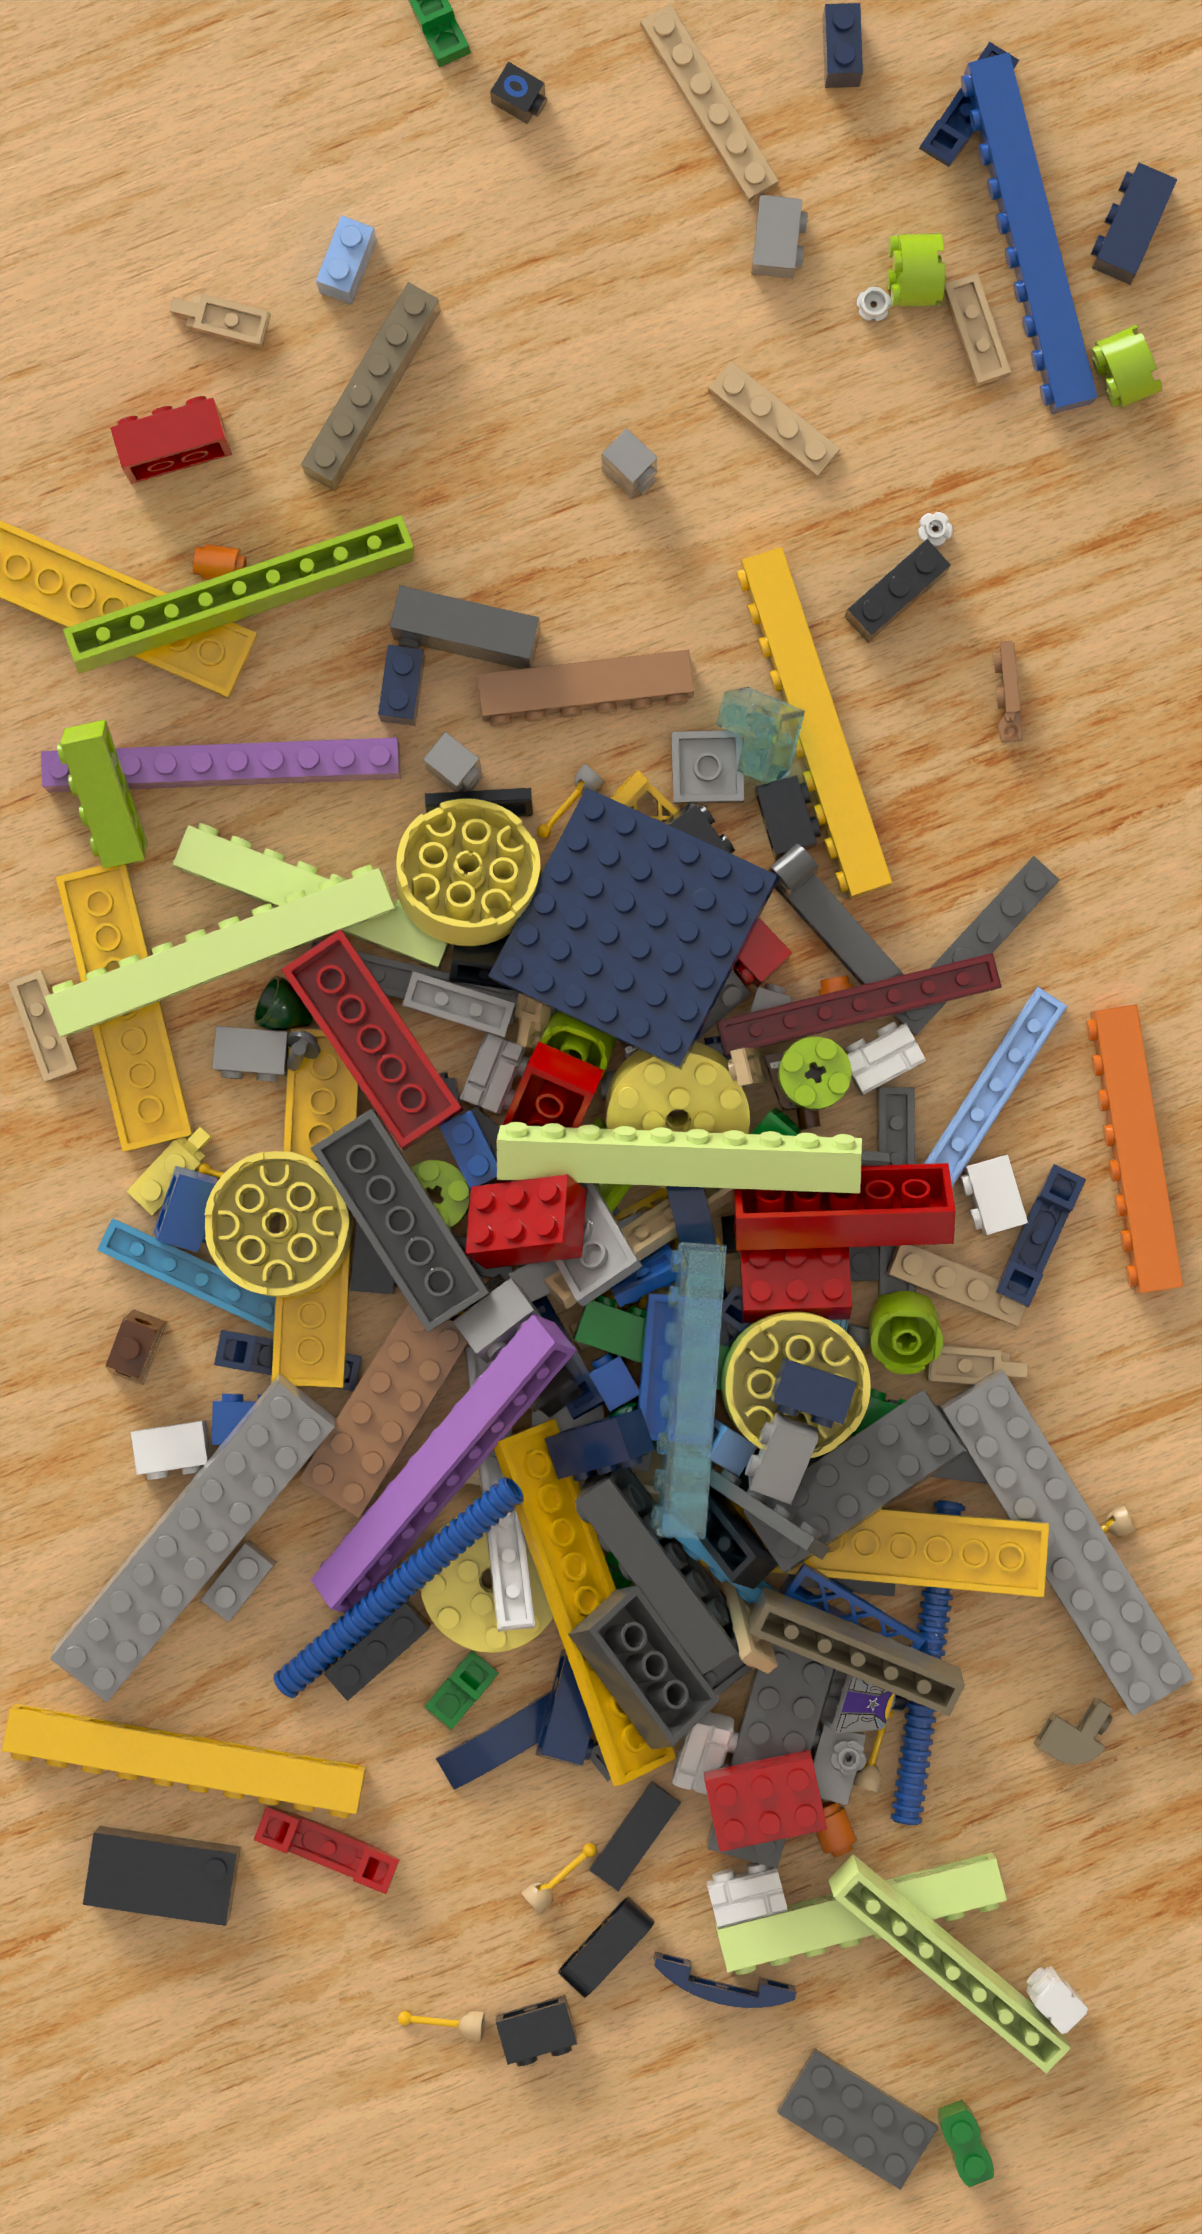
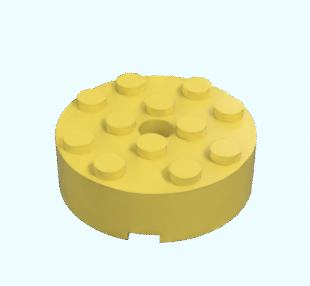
(462, 838)
(649, 1089)
(239, 1220)
(803, 1338)
(465, 1605)

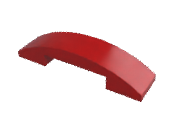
(327, 1847)

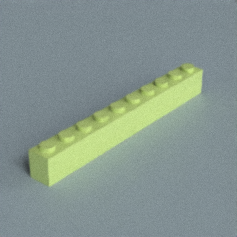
(220, 952)
(680, 1158)

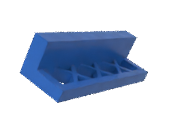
(794, 1590)

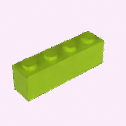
(103, 794)

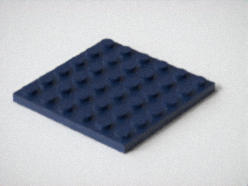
(634, 928)

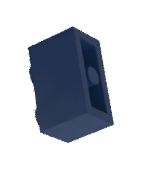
(842, 45)
(401, 685)
(812, 1392)

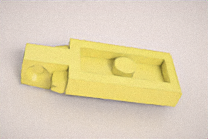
(153, 1184)

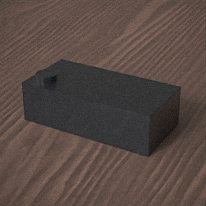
(161, 1875)

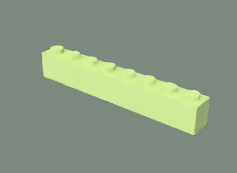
(271, 880)
(825, 1922)
(948, 1963)

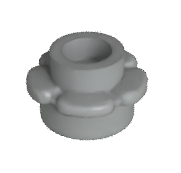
(844, 1748)

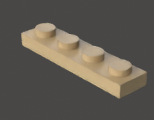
(773, 419)
(953, 1283)

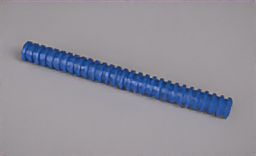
(398, 1587)
(920, 1717)

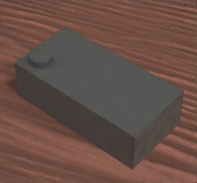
(464, 628)
(644, 1667)

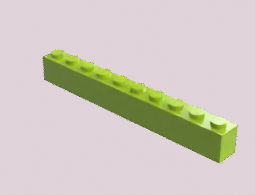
(239, 594)

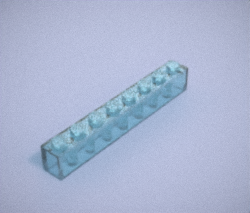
(690, 1390)

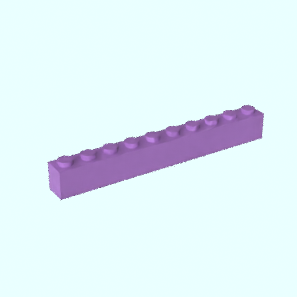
(244, 764)
(443, 1463)

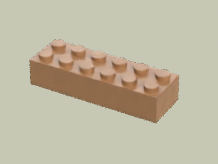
(384, 1411)

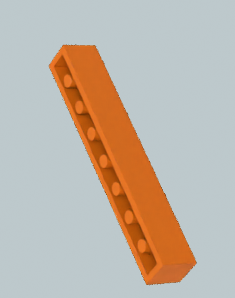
(1135, 1149)

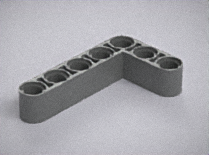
(830, 918)

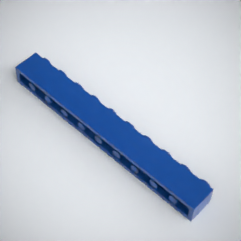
(1029, 233)

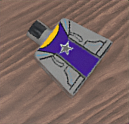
(857, 1705)

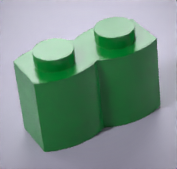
(966, 2146)

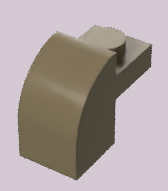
(1074, 1743)

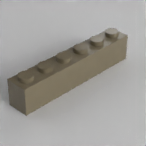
(371, 386)
(856, 1651)

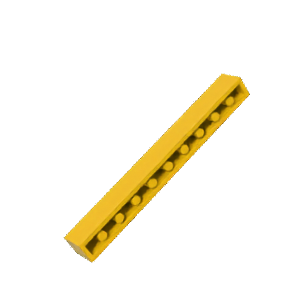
(821, 738)
(184, 1759)

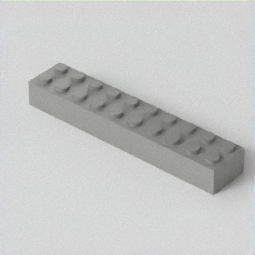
(193, 1538)
(1080, 1557)

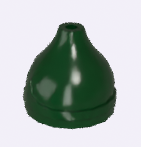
(281, 1007)

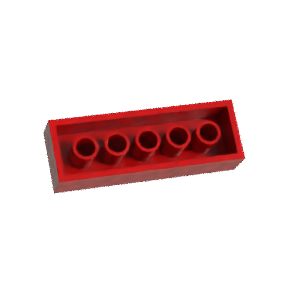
(372, 1039)
(893, 1209)

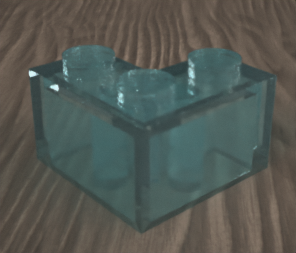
(768, 728)

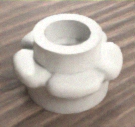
(877, 295)
(941, 521)

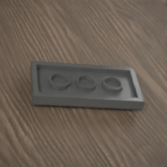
(857, 2118)

